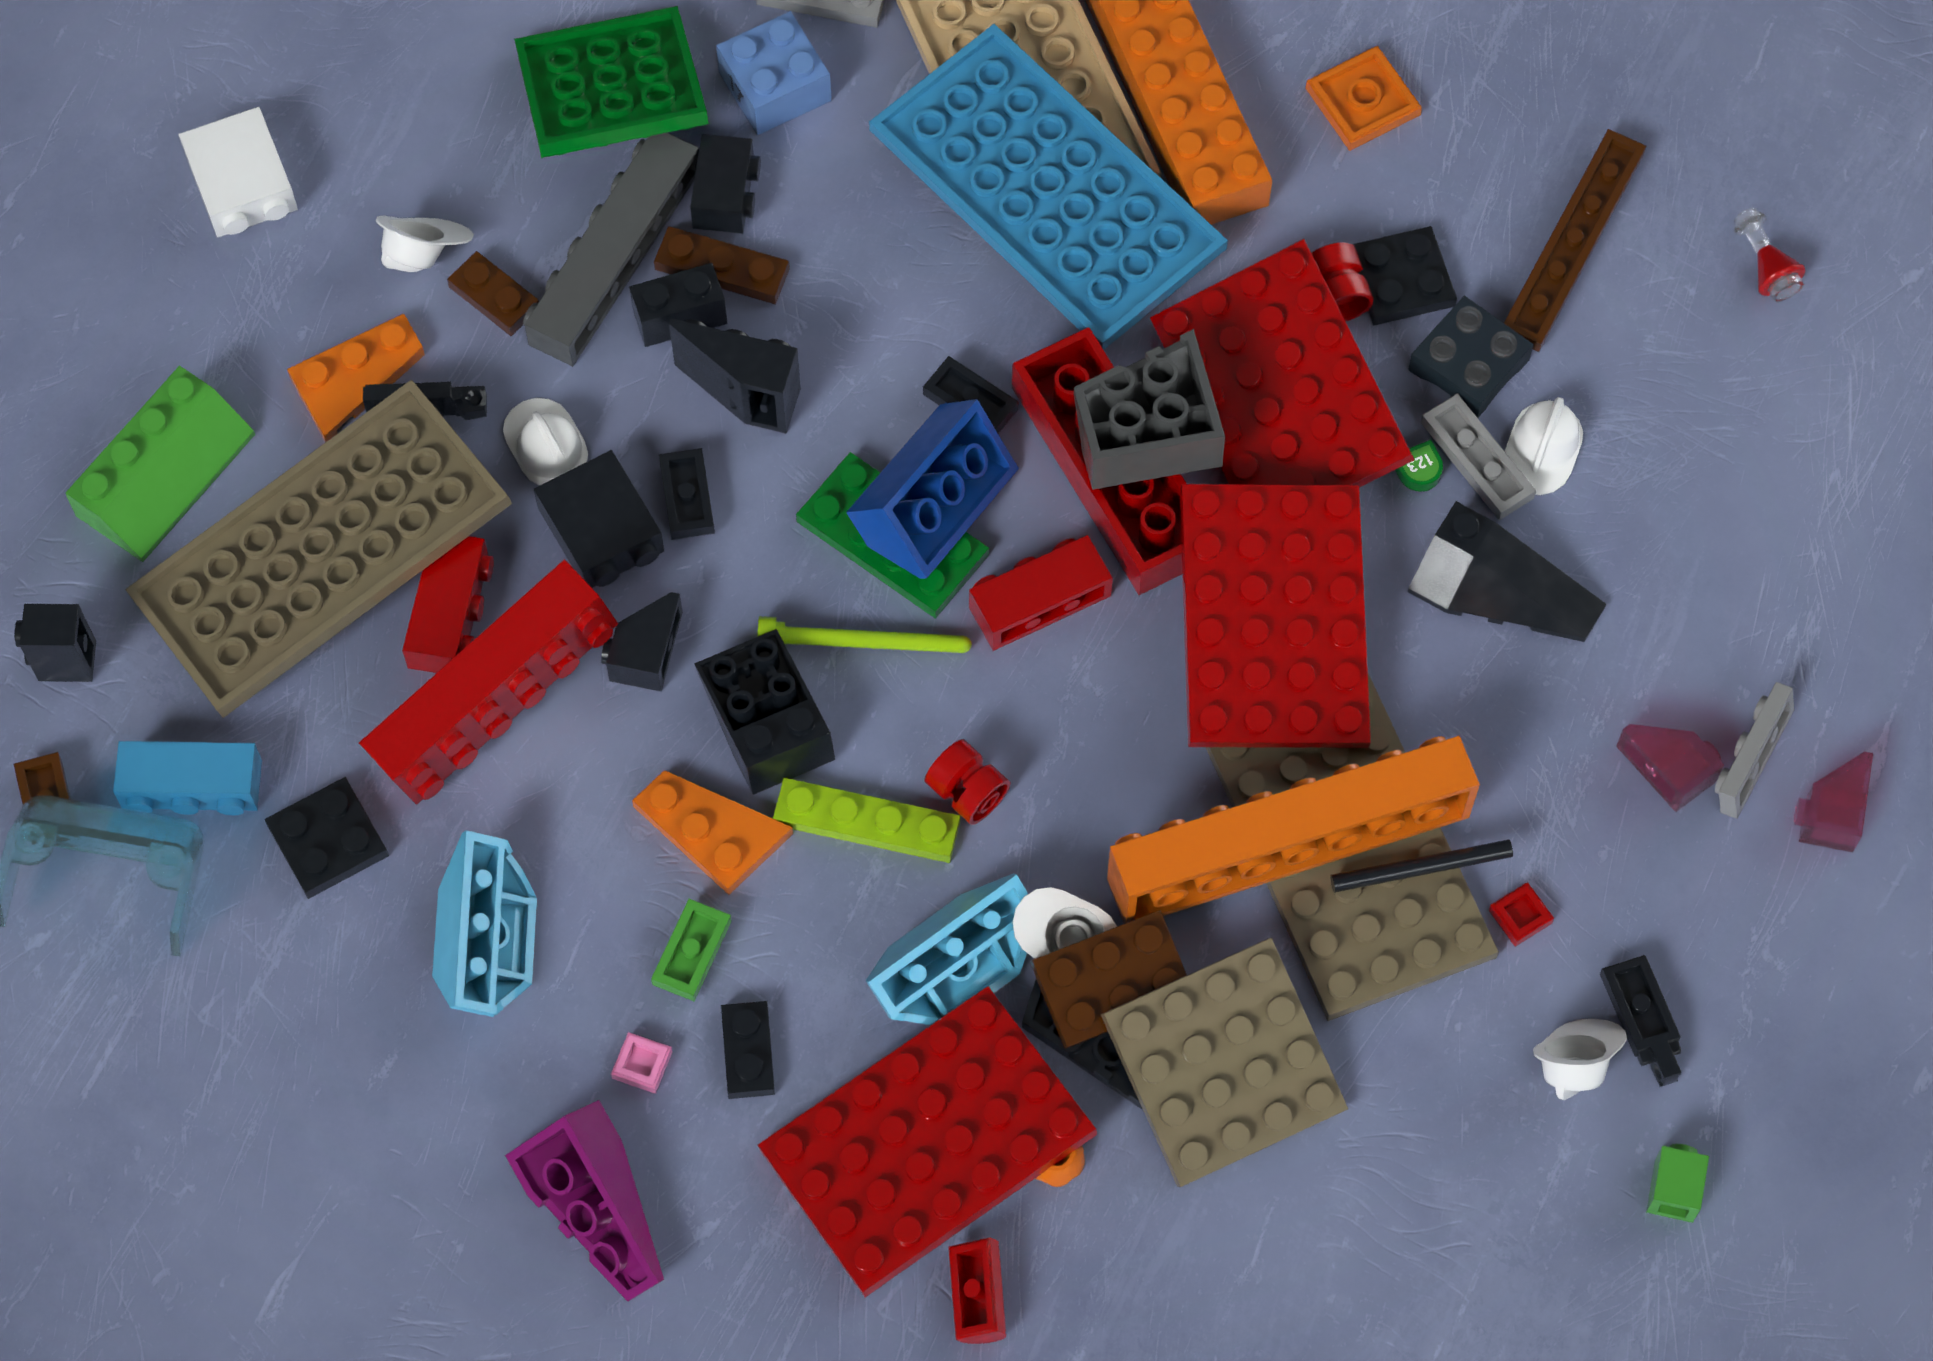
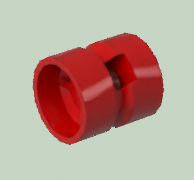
(1340, 269)
(962, 777)

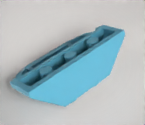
(484, 927)
(952, 955)

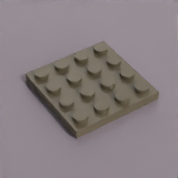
(1224, 1062)

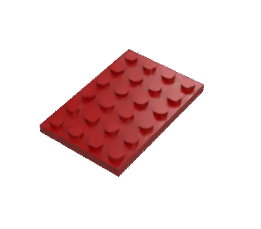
(1288, 377)
(1274, 616)
(927, 1140)

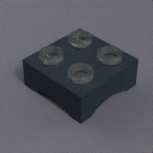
(1470, 355)

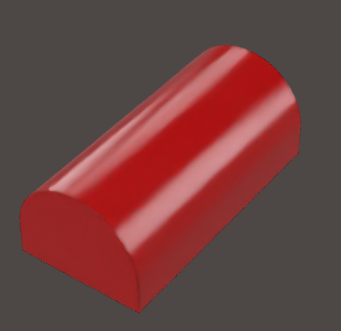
(977, 1291)

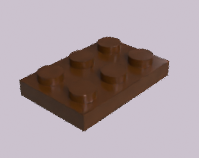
(1105, 973)

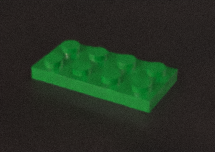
(827, 519)

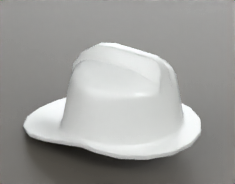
(417, 242)
(544, 439)
(1545, 444)
(1055, 919)
(1579, 1054)

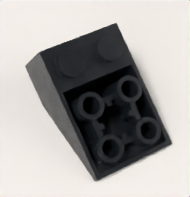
(743, 373)
(766, 711)

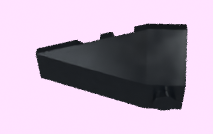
(1494, 575)

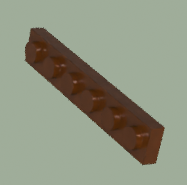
(1574, 237)

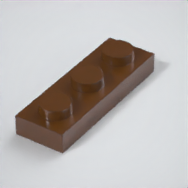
(736, 267)

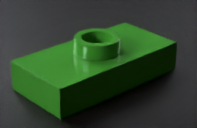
(691, 950)

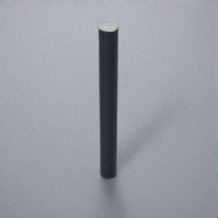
(1421, 865)

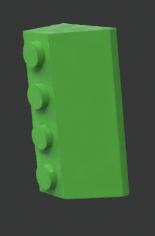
(159, 464)

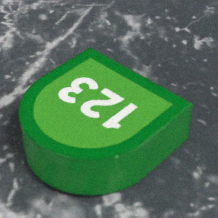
(1424, 471)

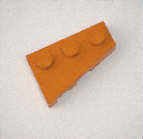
(335, 379)
(711, 829)

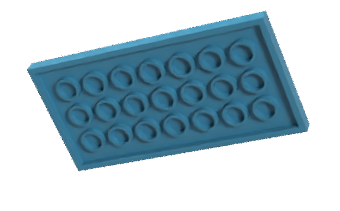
(1048, 186)

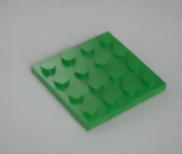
(610, 82)

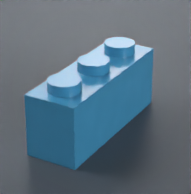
(188, 776)

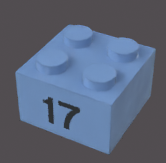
(774, 73)

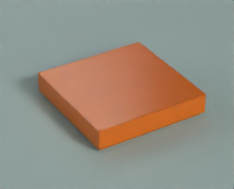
(1363, 98)

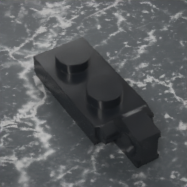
(465, 401)
(1644, 1016)

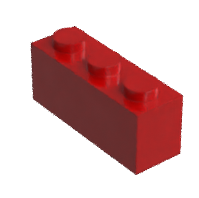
(1039, 591)
(447, 605)

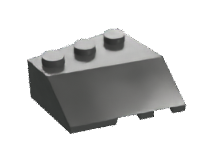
(1150, 418)

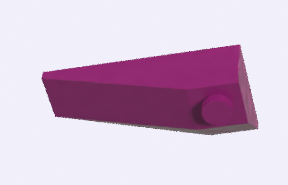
(588, 1185)

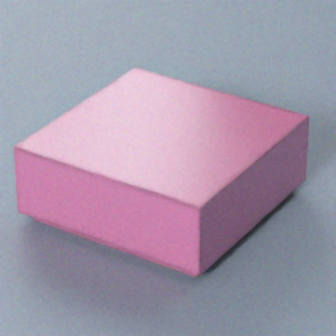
(641, 1062)

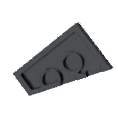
(1094, 1056)

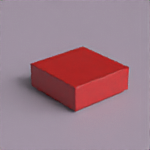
(1521, 914)

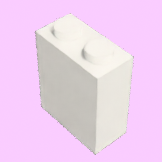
(238, 172)

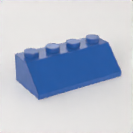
(934, 488)

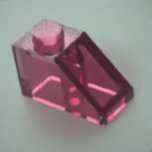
(1671, 761)
(1836, 806)

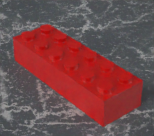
(1134, 518)
(490, 683)

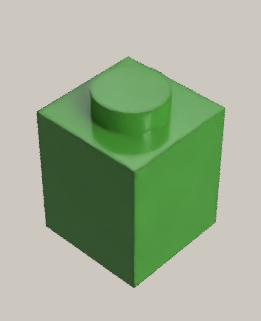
(1678, 1182)

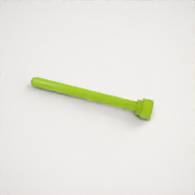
(865, 638)

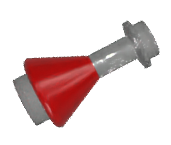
(1777, 272)

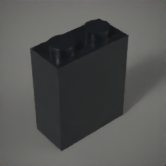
(599, 520)

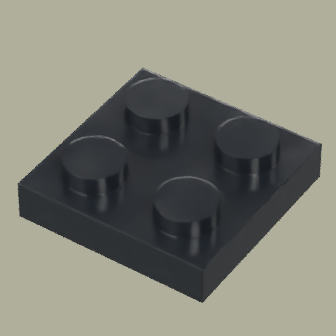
(1405, 275)
(326, 837)

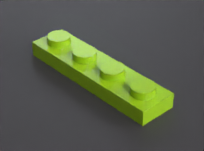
(867, 820)

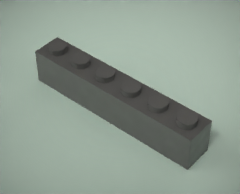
(611, 247)

